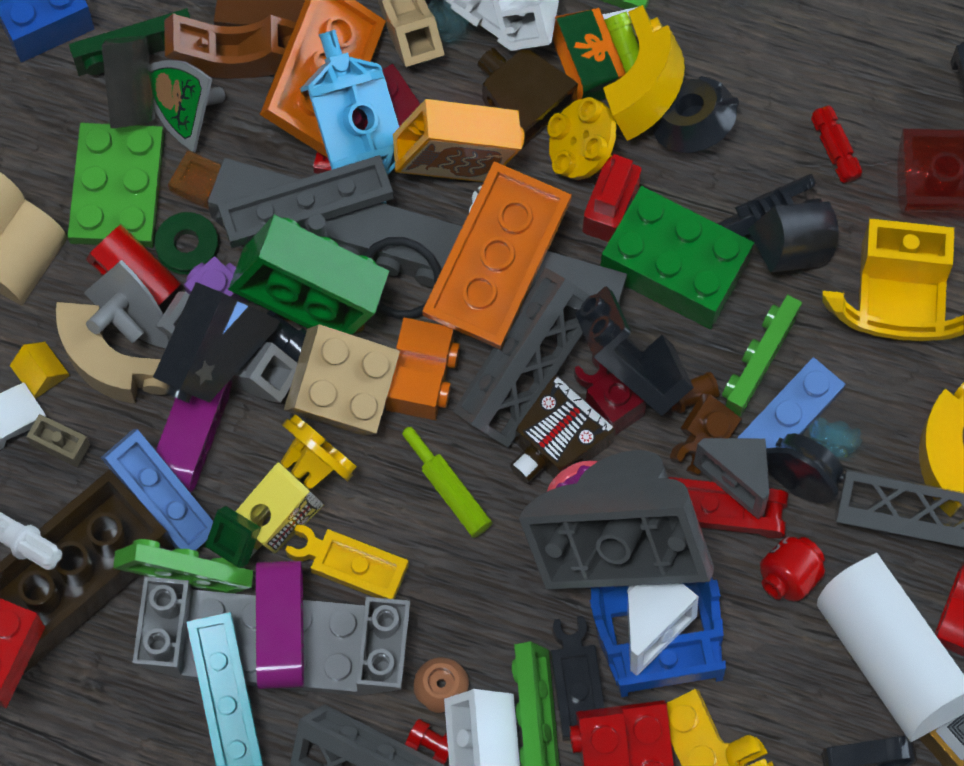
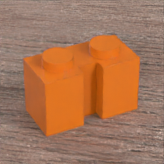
(421, 369)

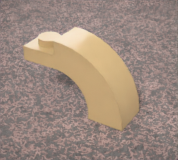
(412, 30)
(98, 363)

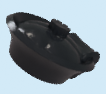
(697, 117)

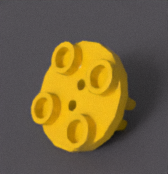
(581, 138)
(311, 457)

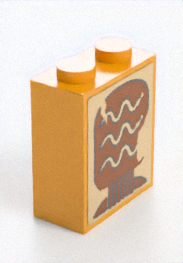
(456, 140)

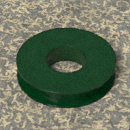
(183, 224)

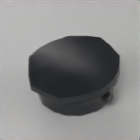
(805, 468)

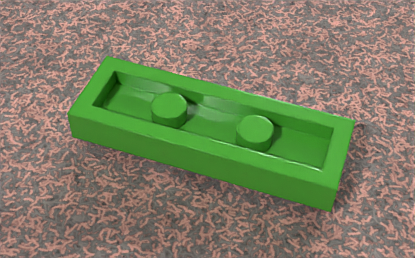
(761, 354)
(150, 560)
(535, 705)

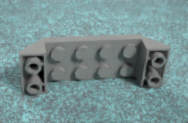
(345, 645)

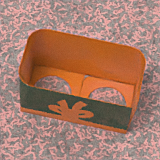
(587, 52)

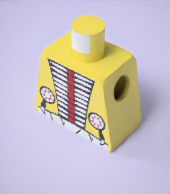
(287, 504)

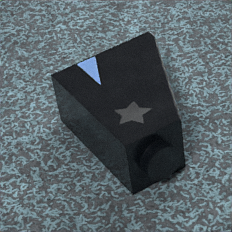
(211, 343)

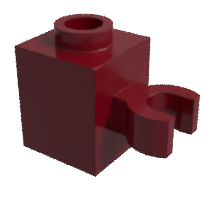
(610, 397)

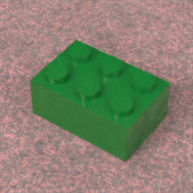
(677, 257)
(308, 277)

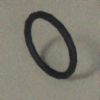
(421, 249)

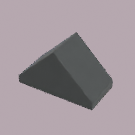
(737, 468)

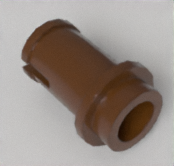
(702, 385)

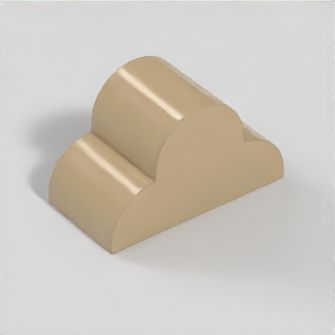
(27, 242)

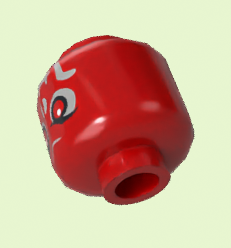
(792, 568)

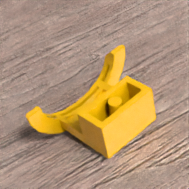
(902, 283)

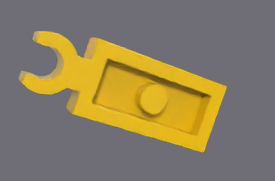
(351, 563)

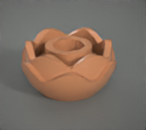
(428, 676)

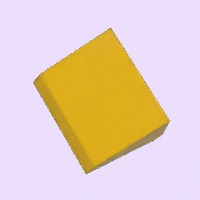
(38, 368)

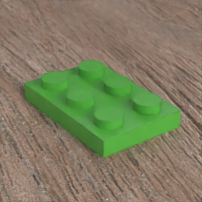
(116, 182)

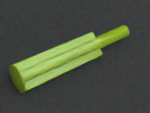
(449, 486)

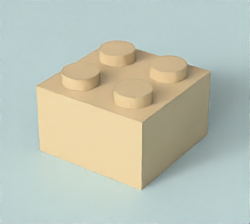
(342, 380)

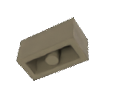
(58, 440)

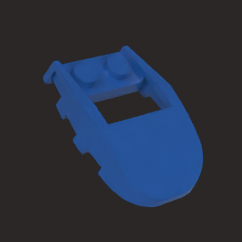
(684, 660)

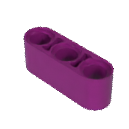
(190, 435)
(279, 625)

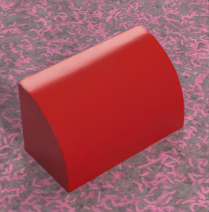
(124, 246)

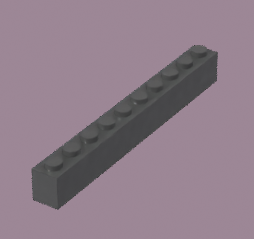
(368, 225)

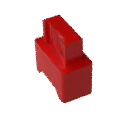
(611, 197)

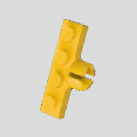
(699, 742)

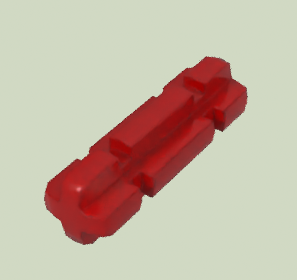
(836, 144)

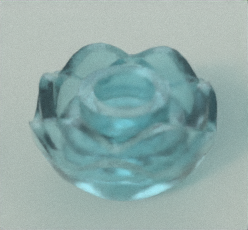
(449, 23)
(835, 436)

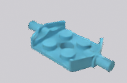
(336, 92)

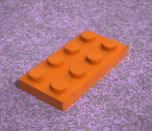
(357, 34)
(497, 255)

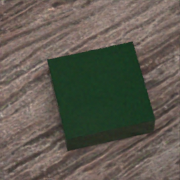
(232, 536)

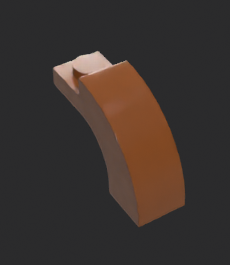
(228, 51)

